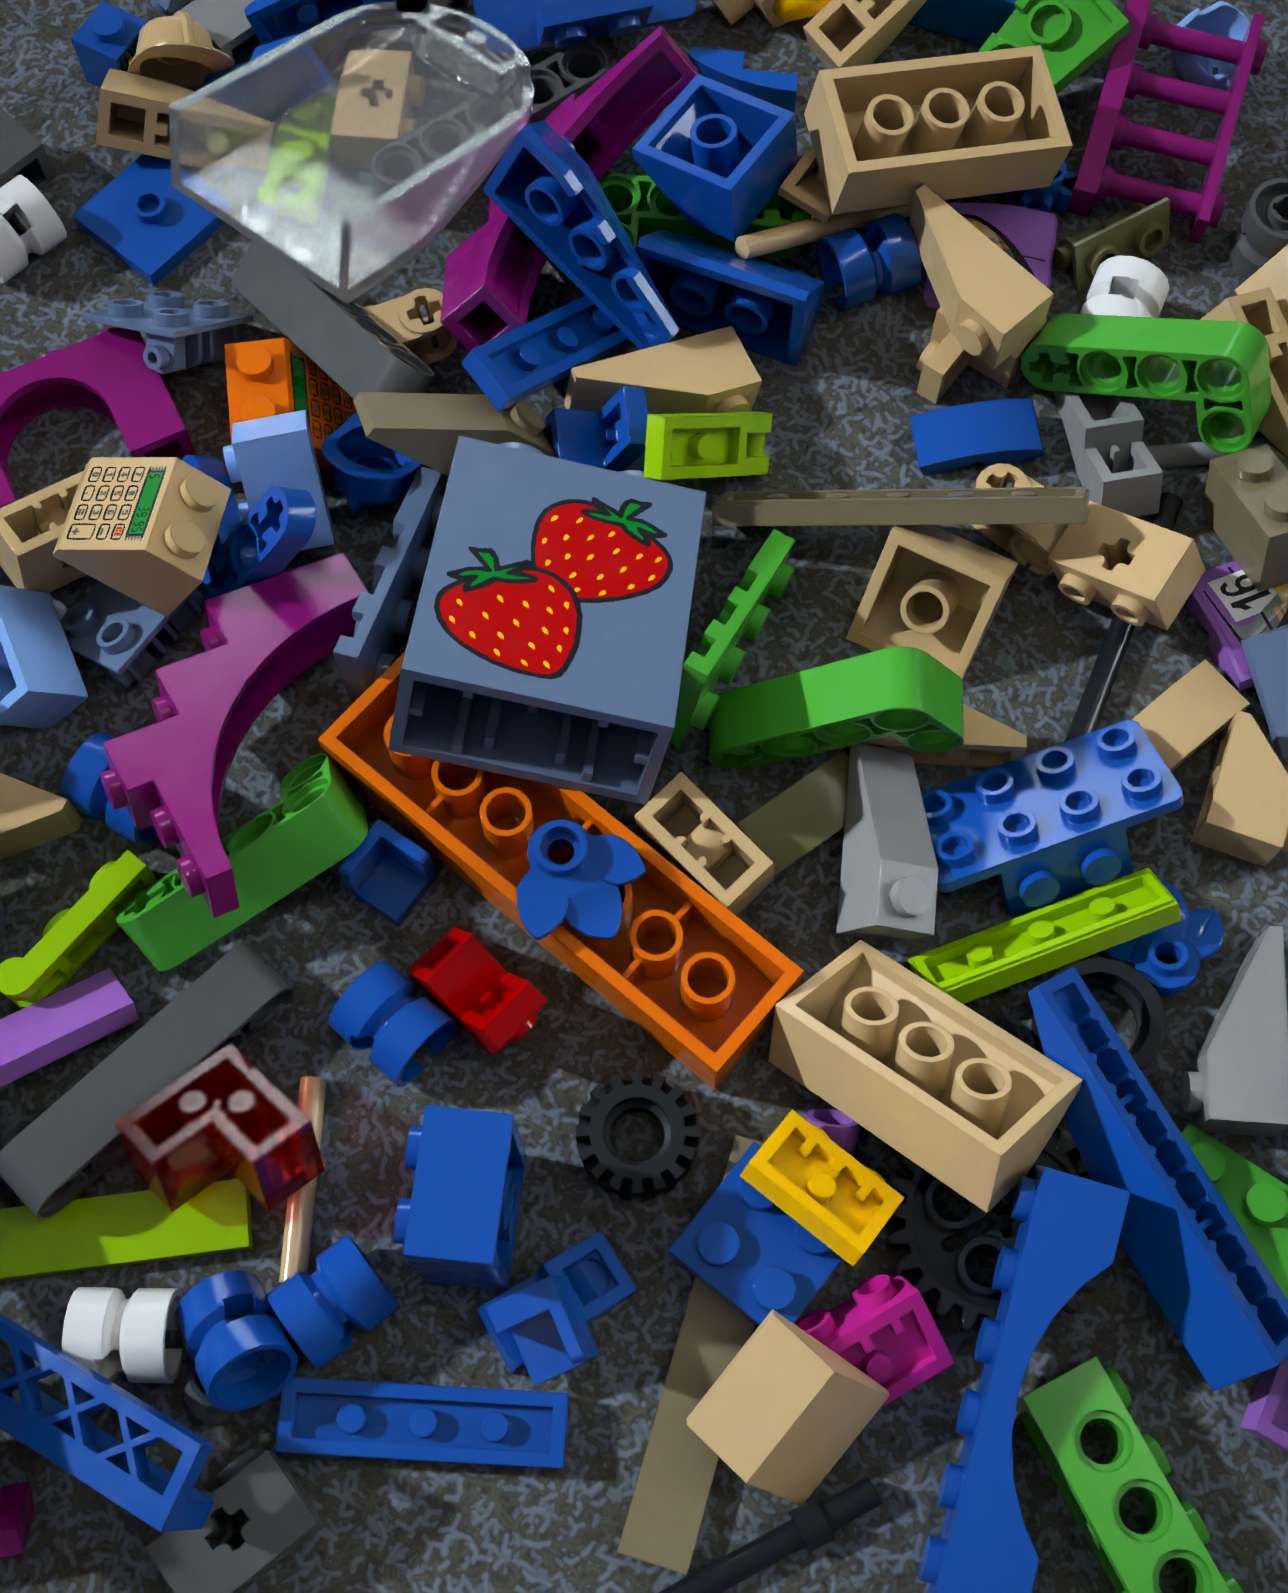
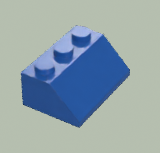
(717, 289)

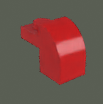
(477, 990)

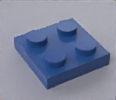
(753, 1251)

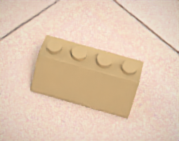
(922, 1072)

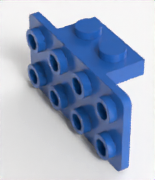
(573, 22)
(1051, 817)

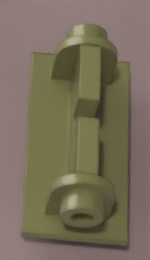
(1134, 232)

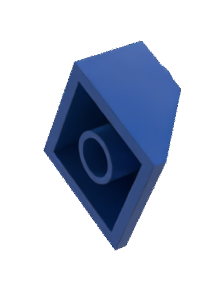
(719, 155)

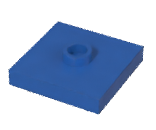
(146, 219)

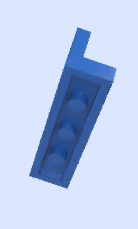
(91, 1454)

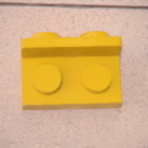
(822, 1187)

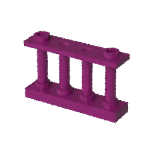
(1128, 79)

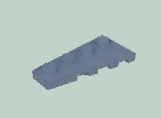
(397, 571)

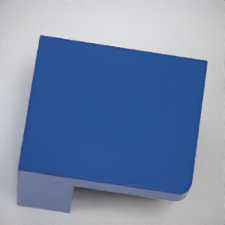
(388, 873)
(546, 1327)

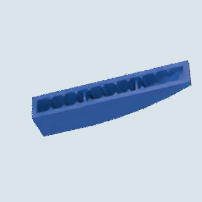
(1175, 1219)

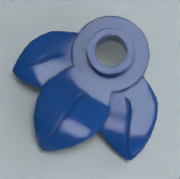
(581, 890)
(1187, 942)

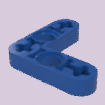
(260, 542)

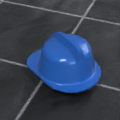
(365, 468)

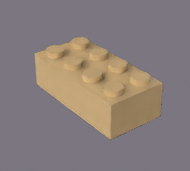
(939, 122)

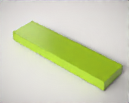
(1049, 937)
(124, 1231)

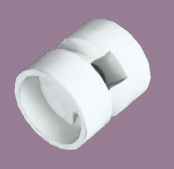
(33, 217)
(1127, 288)
(123, 1333)

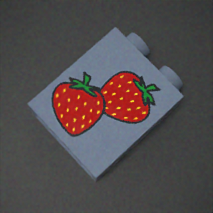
(551, 622)

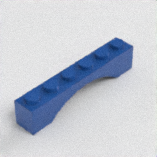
(1061, 1243)

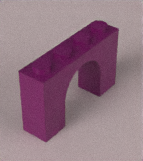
(99, 375)

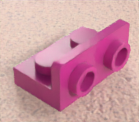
(883, 1334)

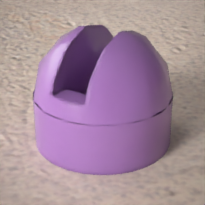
(836, 1125)

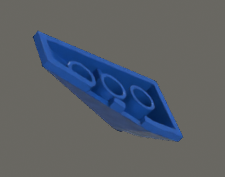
(567, 215)

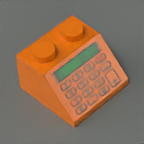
(280, 379)

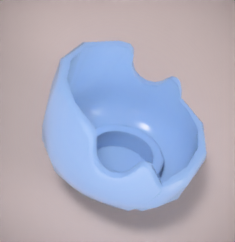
(1217, 19)

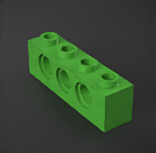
(1131, 1560)

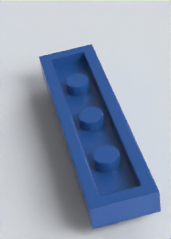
(543, 352)
(423, 1423)

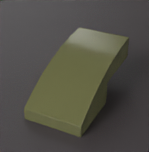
(801, 814)

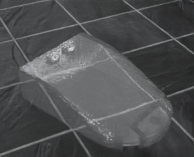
(354, 138)

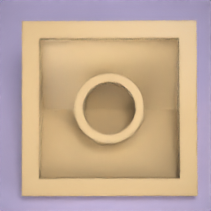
(785, 1410)

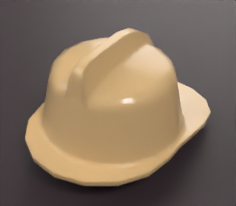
(177, 51)

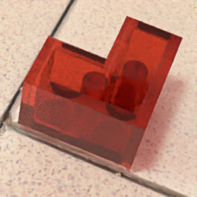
(221, 1122)

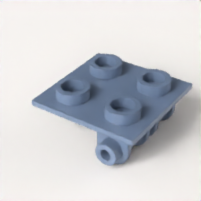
(176, 331)
(117, 629)

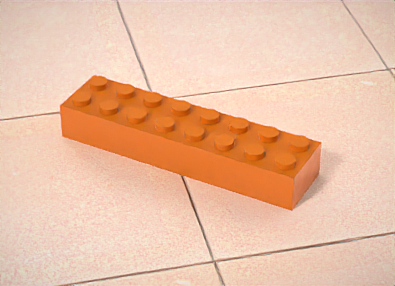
(680, 957)

